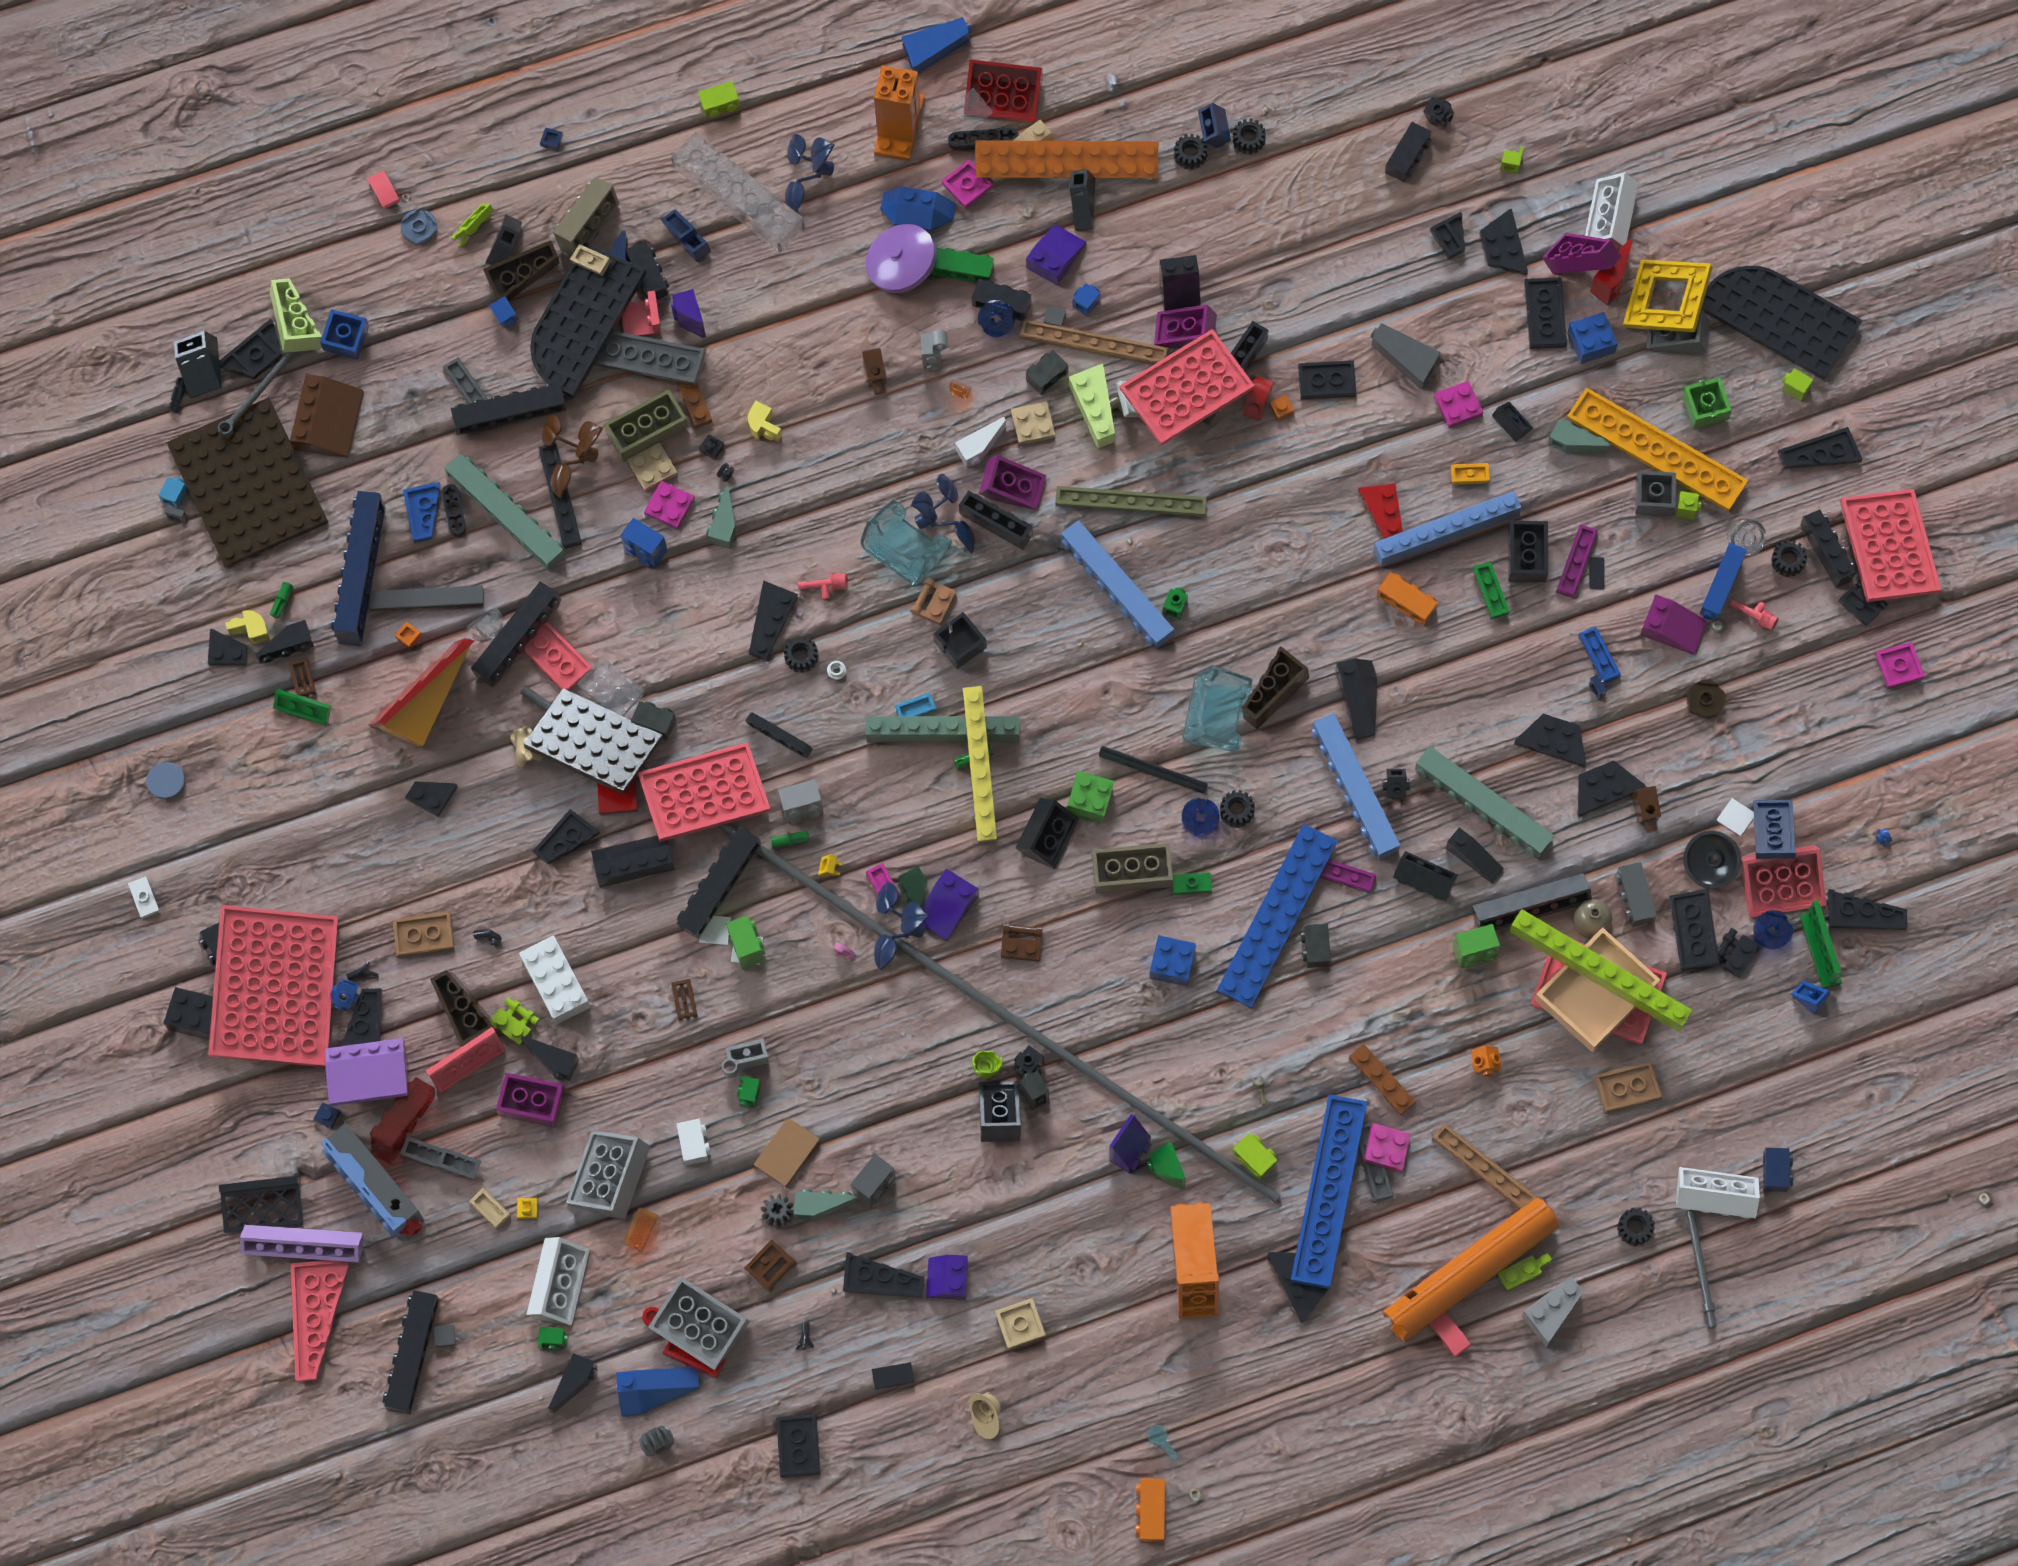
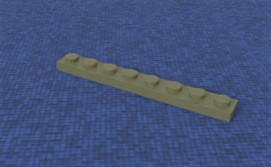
(1130, 501)

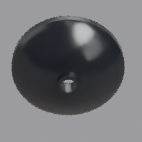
(1700, 863)

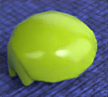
(986, 1064)

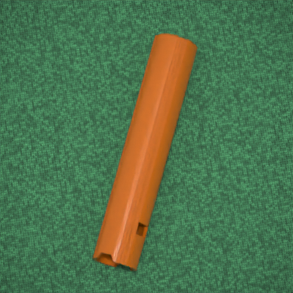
(1471, 1269)

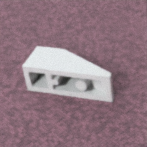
(977, 445)

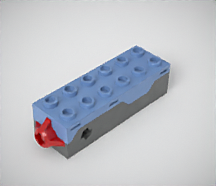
(373, 1182)

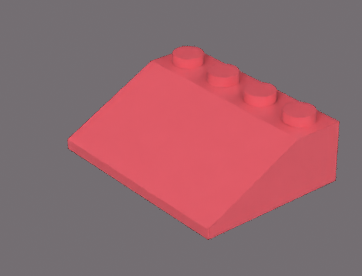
(1783, 883)

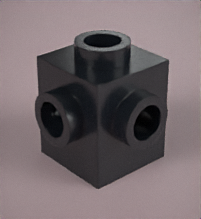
(1438, 112)
(1396, 783)
(1028, 1061)

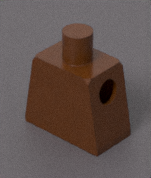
(873, 365)
(1644, 800)

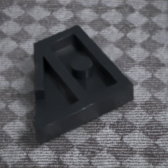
(1450, 235)
(431, 795)

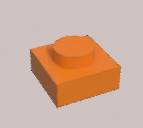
(1281, 407)
(408, 634)

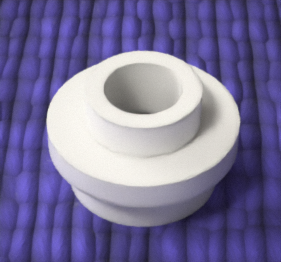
(836, 665)

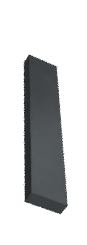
(426, 598)

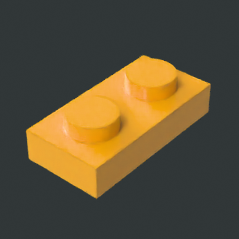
(1470, 473)

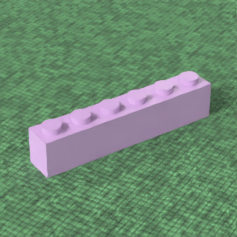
(301, 1243)

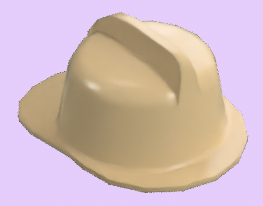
(985, 1414)

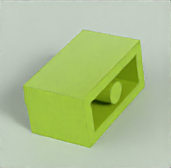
(719, 99)
(1255, 1155)

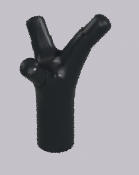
(361, 972)
(804, 1339)

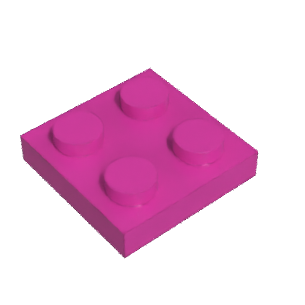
(965, 186)
(1458, 404)
(669, 505)
(1899, 665)
(1386, 1147)

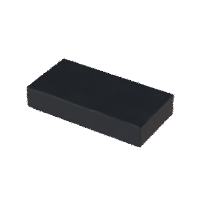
(893, 1375)

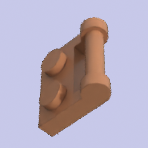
(938, 605)

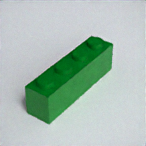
(962, 265)

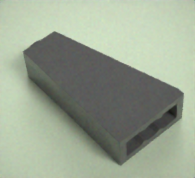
(1406, 354)

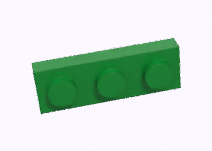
(1491, 590)
(302, 706)

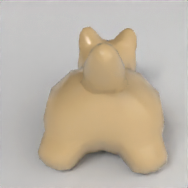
(522, 754)

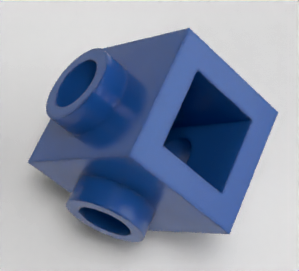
(348, 988)

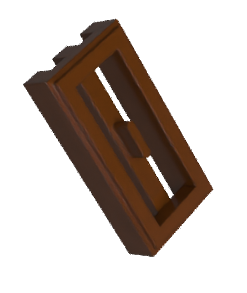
(306, 692)
(687, 1015)

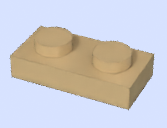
(590, 260)

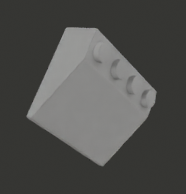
(608, 1173)
(698, 1323)

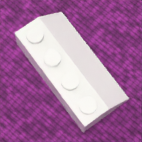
(1612, 208)
(1717, 1193)
(558, 1281)

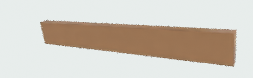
(1092, 342)

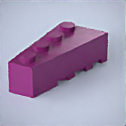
(1580, 254)

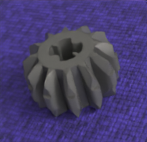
(784, 1207)
(656, 1440)

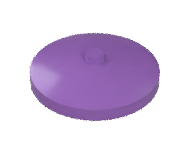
(901, 258)

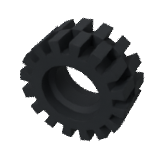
(1250, 126)
(1190, 160)
(1780, 565)
(804, 664)
(1240, 819)
(1636, 1214)

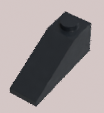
(1473, 854)
(555, 1060)
(575, 1378)

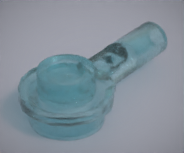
(1158, 1436)

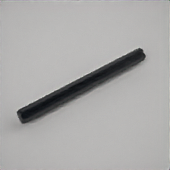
(1153, 769)

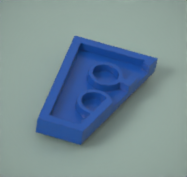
(422, 510)

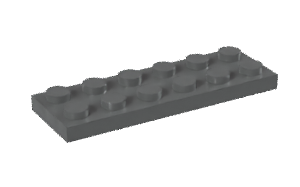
(652, 358)

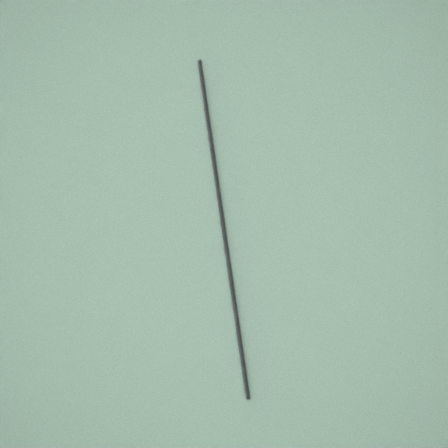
(991, 1005)

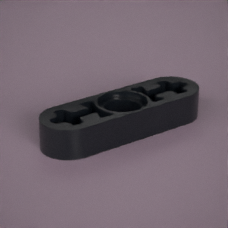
(456, 503)

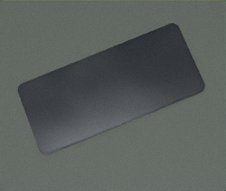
(1596, 572)

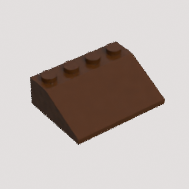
(326, 416)

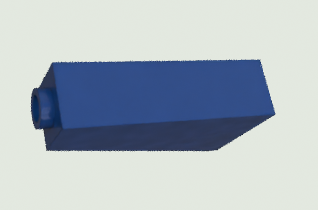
(934, 43)
(1723, 582)

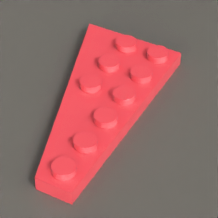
(314, 1306)

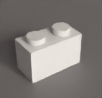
(692, 1142)

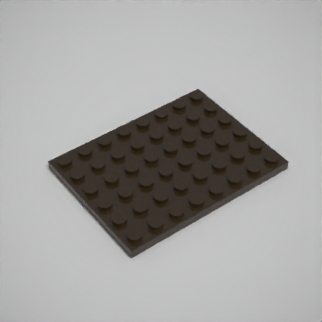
(247, 484)

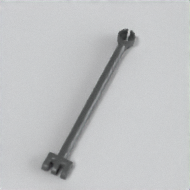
(229, 423)

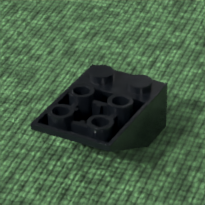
(199, 363)

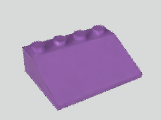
(366, 1072)

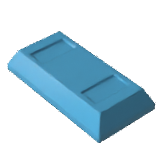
(916, 706)

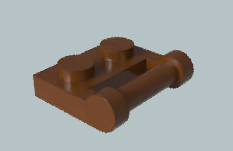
(1021, 948)
(766, 1261)

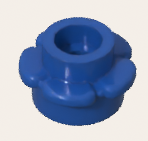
(1883, 837)

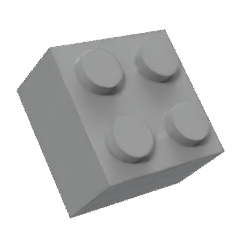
(800, 801)

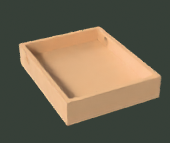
(1585, 1006)

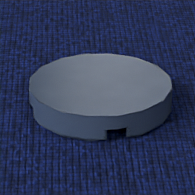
(418, 227)
(165, 780)

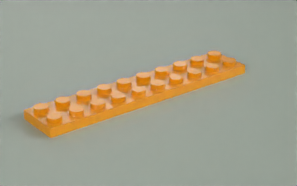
(1657, 449)

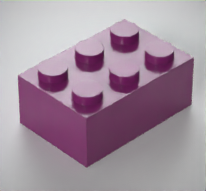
(530, 1100)

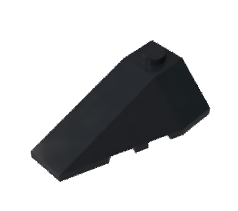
(1359, 690)

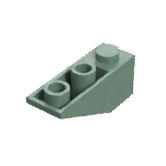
(1575, 440)
(723, 526)
(815, 1205)

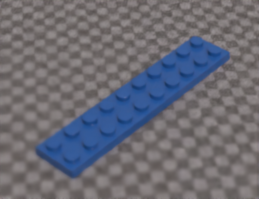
(1277, 916)
(1329, 1191)

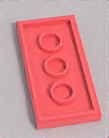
(556, 657)
(465, 1060)

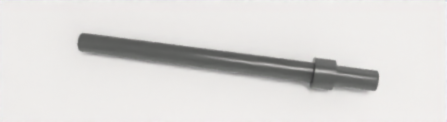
(1708, 1306)

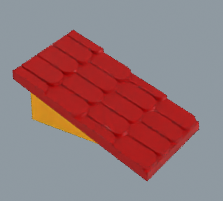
(418, 705)

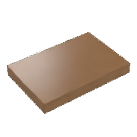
(423, 934)
(1628, 1087)
(786, 1152)

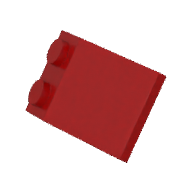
(1608, 282)

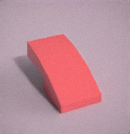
(383, 189)
(1450, 1334)

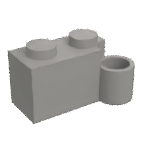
(931, 349)
(745, 1056)

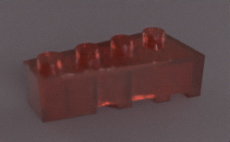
(401, 1119)

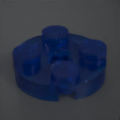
(999, 308)
(1197, 827)
(1767, 920)

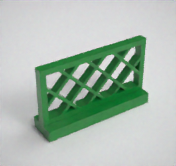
(1821, 946)

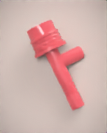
(836, 581)
(1765, 619)

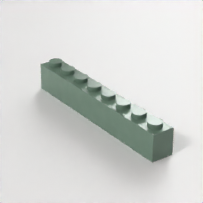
(505, 512)
(938, 729)
(1484, 802)

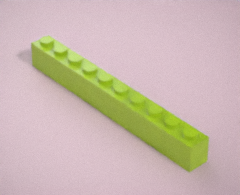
(1600, 970)

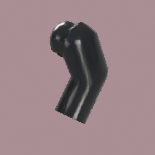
(488, 934)

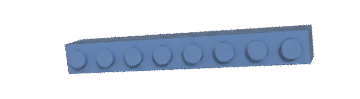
(1447, 529)
(1117, 585)
(1355, 786)

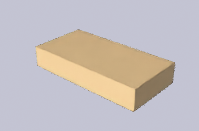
(489, 1208)

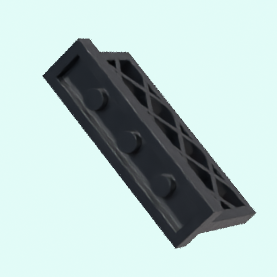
(261, 1186)

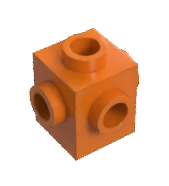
(1486, 1060)

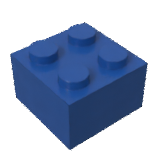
(344, 334)
(1592, 337)
(643, 543)
(1172, 960)

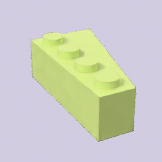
(294, 325)
(1093, 401)

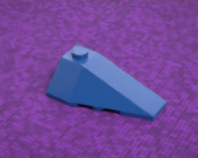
(653, 1387)

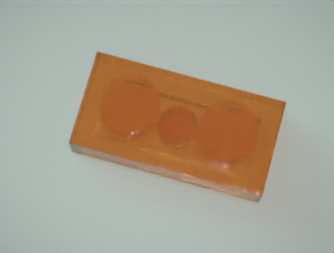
(640, 1229)

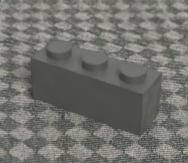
(1635, 894)

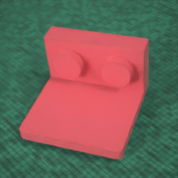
(642, 317)

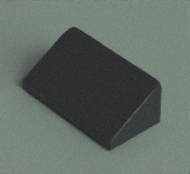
(1512, 421)

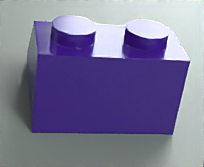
(687, 312)
(947, 1277)

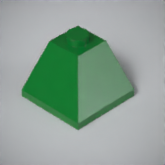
(1166, 1166)

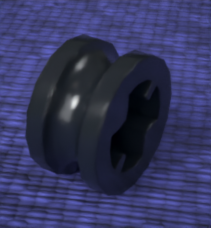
(725, 472)

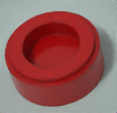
(649, 1314)

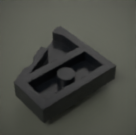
(226, 650)

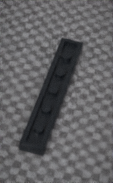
(562, 506)

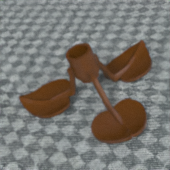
(585, 452)

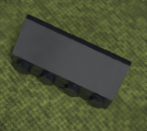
(632, 861)

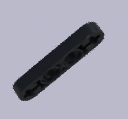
(981, 134)
(778, 735)

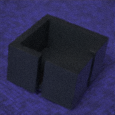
(963, 641)

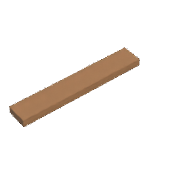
(1483, 1167)

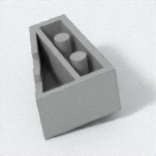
(1551, 1310)

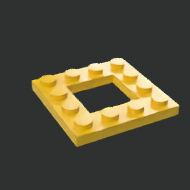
(1686, 319)

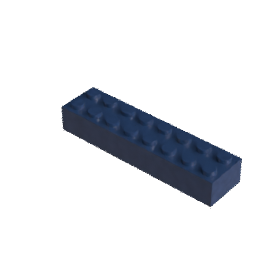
(359, 568)

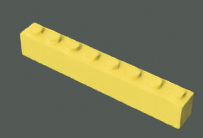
(979, 764)

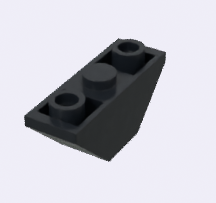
(504, 240)

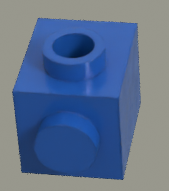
(1086, 299)
(504, 312)

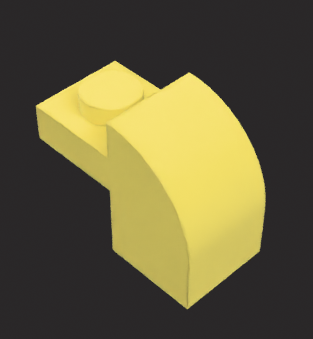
(758, 421)
(252, 624)

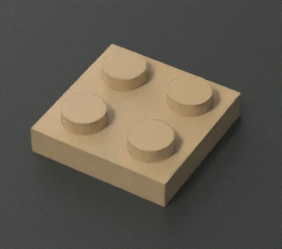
(1033, 423)
(652, 467)
(1020, 1323)

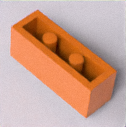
(1407, 598)
(1151, 1510)

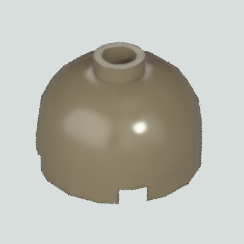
(1591, 917)

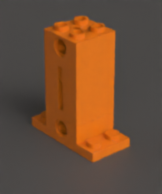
(897, 112)
(1195, 1260)

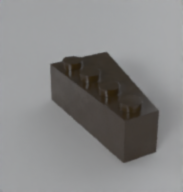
(520, 271)
(1275, 687)
(461, 1008)

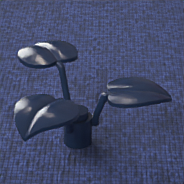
(820, 151)
(928, 515)
(911, 925)

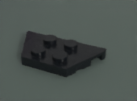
(1503, 244)
(254, 353)
(1555, 739)
(1605, 786)
(1302, 1297)

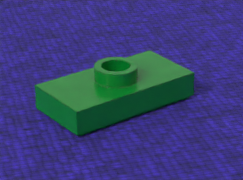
(1192, 883)

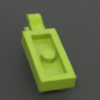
(472, 223)
(1523, 1271)

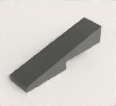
(440, 1158)

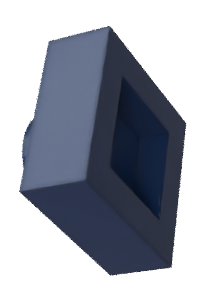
(551, 139)
(1598, 687)
(327, 1115)

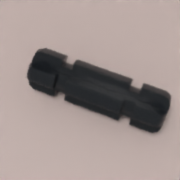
(177, 395)

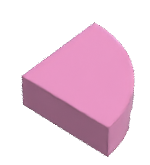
(843, 951)

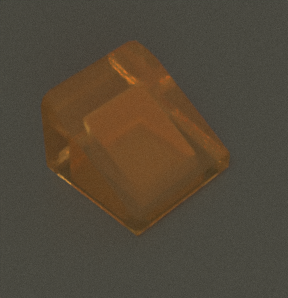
(959, 389)

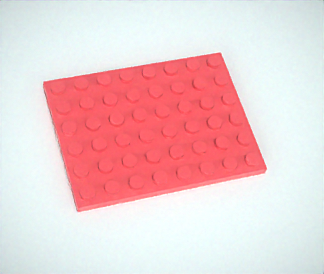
(273, 986)

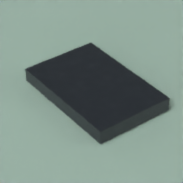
(1327, 380)
(798, 1446)

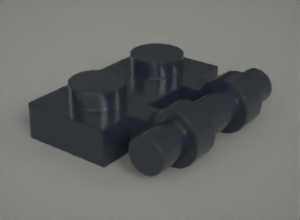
(1859, 607)
(1741, 955)

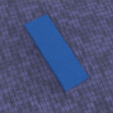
(1599, 654)

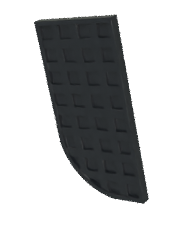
(1781, 316)
(582, 321)

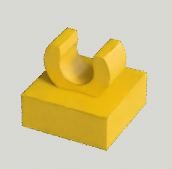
(827, 866)
(527, 1208)

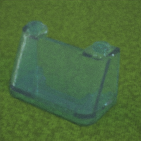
(902, 545)
(1216, 708)

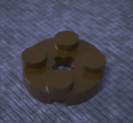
(1714, 692)

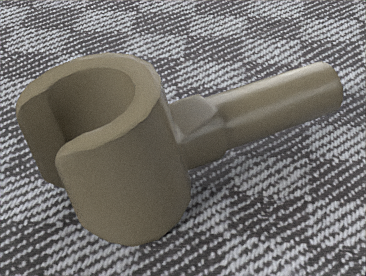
(1115, 403)
(1259, 1087)

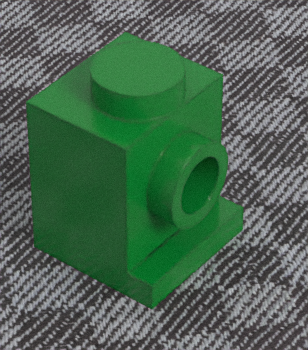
(1173, 608)
(748, 1092)
(552, 1338)

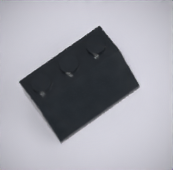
(1047, 832)

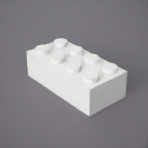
(554, 980)

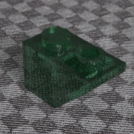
(913, 885)

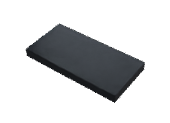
(1545, 313)
(1694, 930)

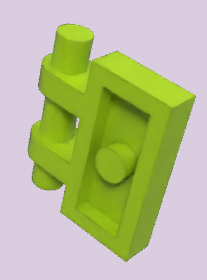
(511, 1026)

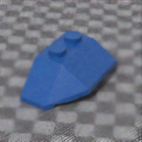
(917, 208)

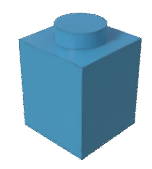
(173, 492)

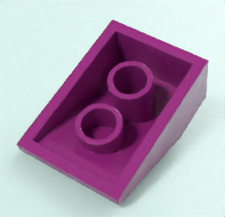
(1183, 325)
(1012, 483)
(1673, 625)

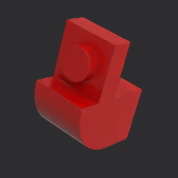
(1257, 398)

